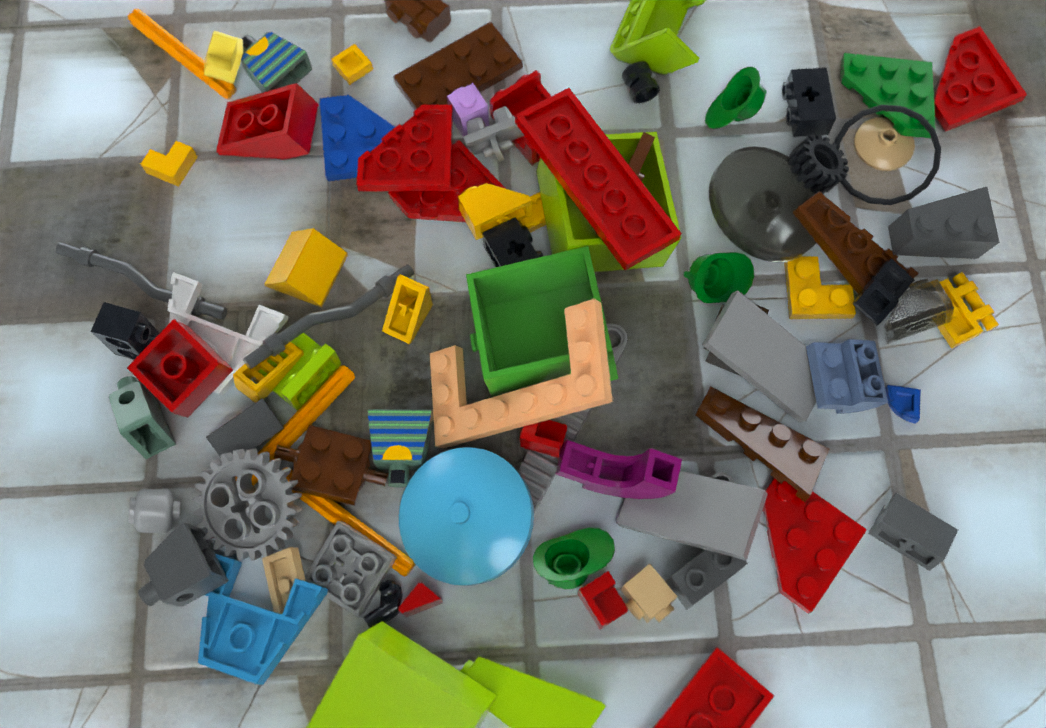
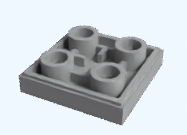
(350, 568)

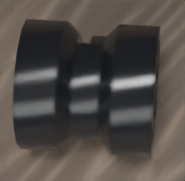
(641, 84)

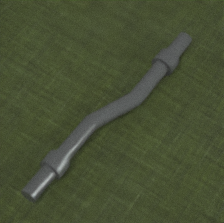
(90, 257)
(276, 343)

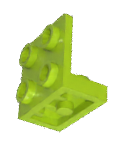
(308, 373)

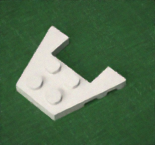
(226, 343)

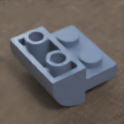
(847, 376)

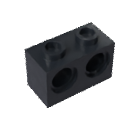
(123, 330)

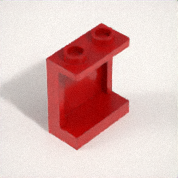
(517, 98)

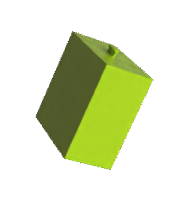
(571, 230)
(399, 685)

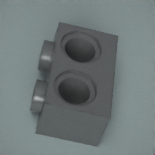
(703, 576)

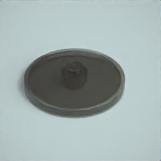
(755, 203)

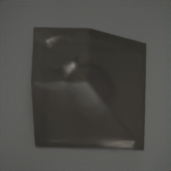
(919, 310)

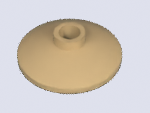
(879, 152)

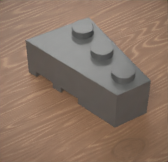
(947, 228)

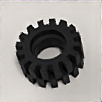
(818, 164)

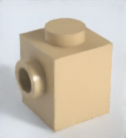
(648, 595)

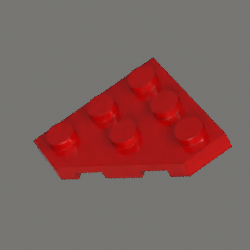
(974, 81)
(411, 154)
(444, 205)
(807, 542)

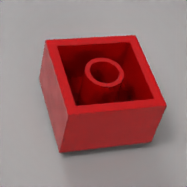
(179, 368)

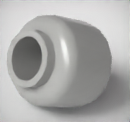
(154, 510)

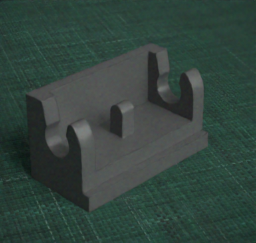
(246, 429)
(913, 532)

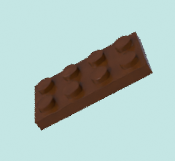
(476, 58)

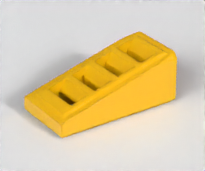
(266, 384)

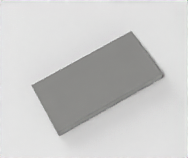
(763, 355)
(700, 514)

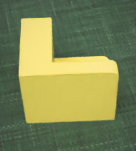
(223, 57)

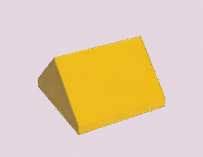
(307, 267)

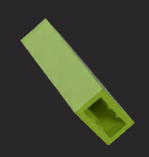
(532, 702)

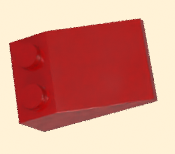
(269, 124)

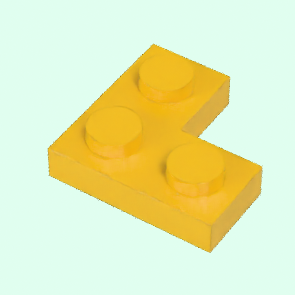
(812, 300)

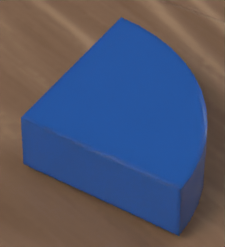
(904, 402)

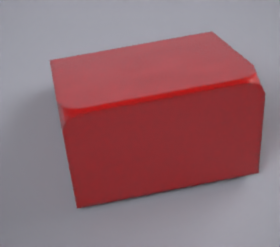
(419, 600)

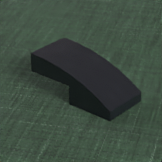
(883, 291)

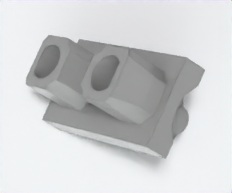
(493, 138)

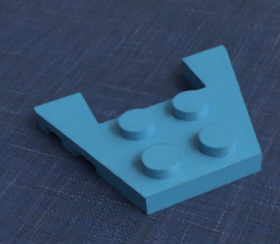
(248, 638)

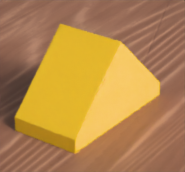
(407, 309)

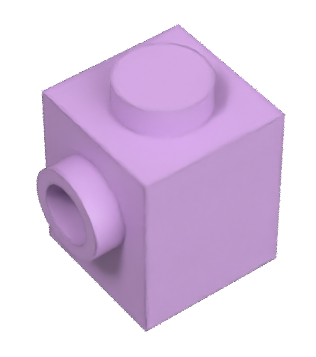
(467, 105)

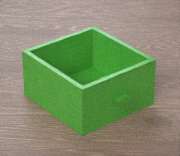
(523, 318)

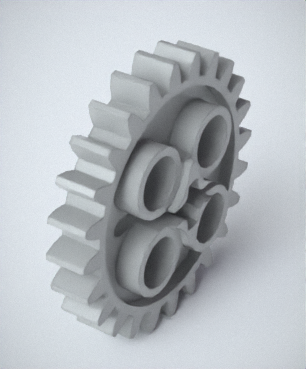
(272, 491)

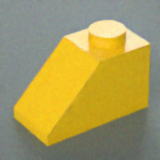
(491, 206)

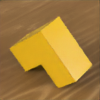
(172, 166)

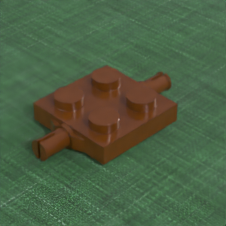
(331, 465)

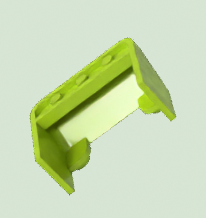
(651, 33)

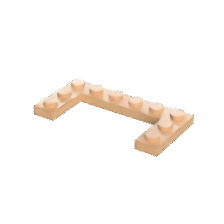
(582, 389)

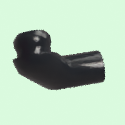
(389, 602)

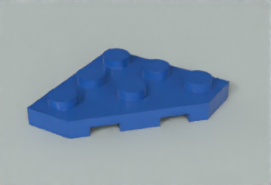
(347, 134)

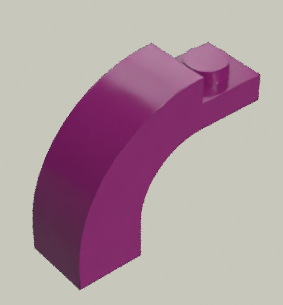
(634, 477)

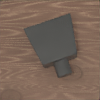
(182, 568)

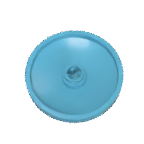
(466, 516)

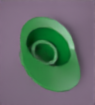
(738, 101)
(719, 275)
(573, 557)

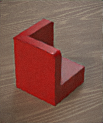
(544, 437)
(603, 600)

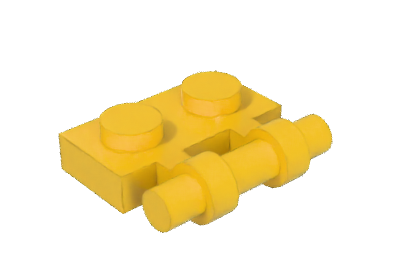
(964, 323)

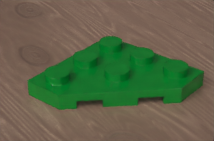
(893, 83)

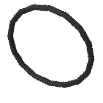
(927, 126)

